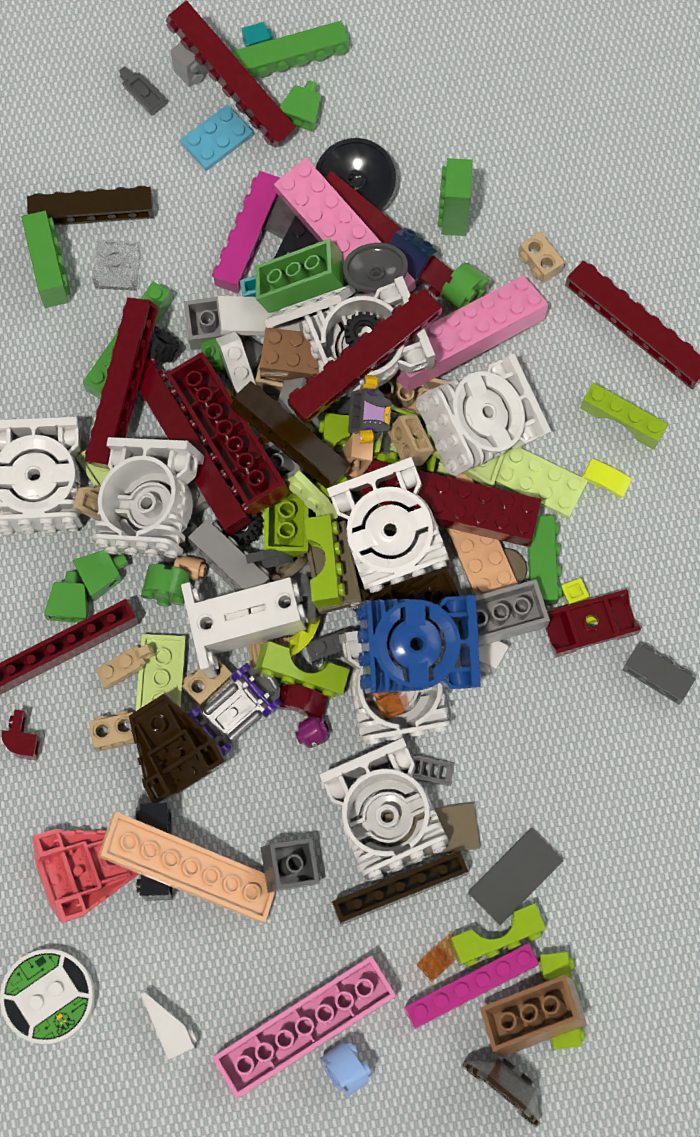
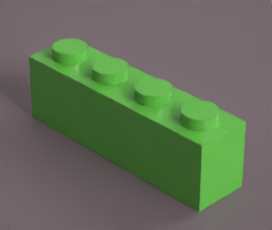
(542, 559)

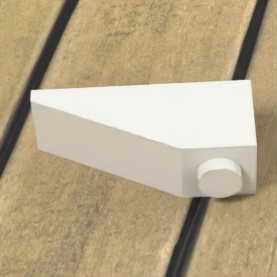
(172, 1033)

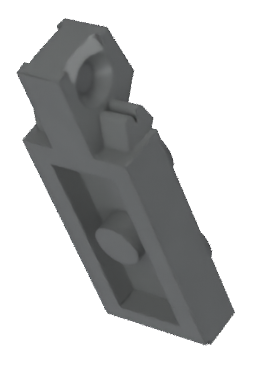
(142, 91)

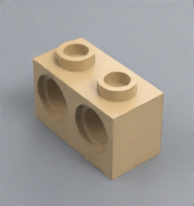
(545, 255)
(410, 439)
(212, 686)
(114, 737)

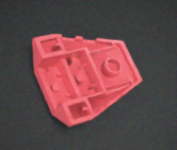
(73, 872)

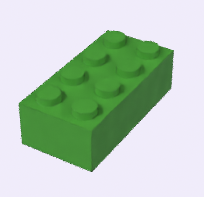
(455, 196)
(46, 259)
(299, 275)

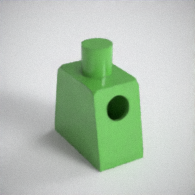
(303, 106)
(100, 572)
(68, 600)

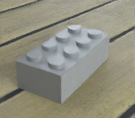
(225, 558)
(510, 612)

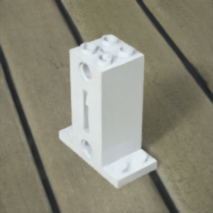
(242, 618)

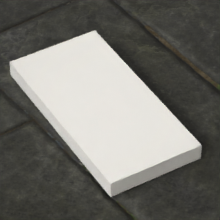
(309, 306)
(246, 316)

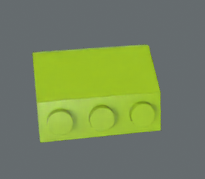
(286, 526)

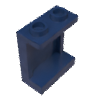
(416, 251)

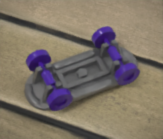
(238, 706)

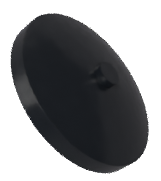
(363, 167)

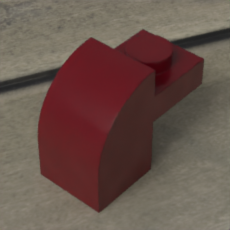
(302, 700)
(19, 743)

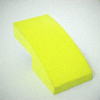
(607, 477)
(574, 593)
(302, 638)

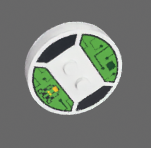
(47, 997)

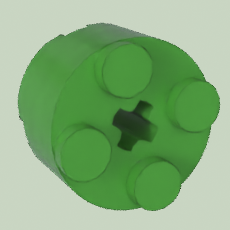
(465, 286)
(164, 585)

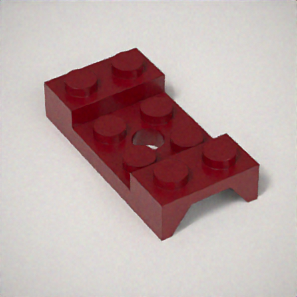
(569, 631)

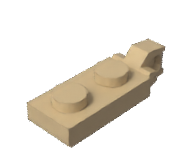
(124, 665)

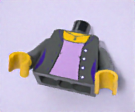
(370, 411)

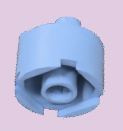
(345, 1068)

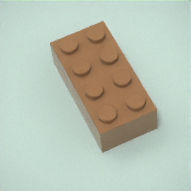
(288, 355)
(533, 1016)

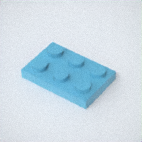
(216, 137)

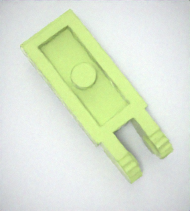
(310, 494)

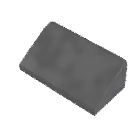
(279, 219)

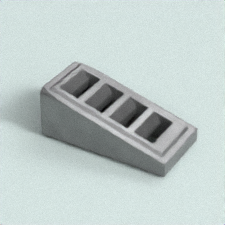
(431, 762)

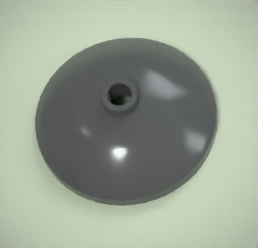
(374, 266)

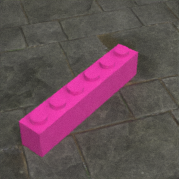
(247, 234)
(471, 986)

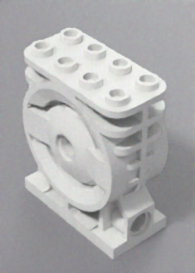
(324, 330)
(490, 420)
(24, 455)
(134, 471)
(429, 547)
(426, 714)
(428, 832)

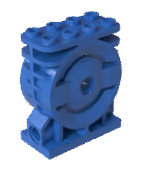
(384, 676)

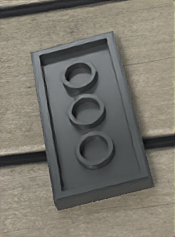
(515, 876)

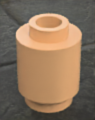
(193, 566)

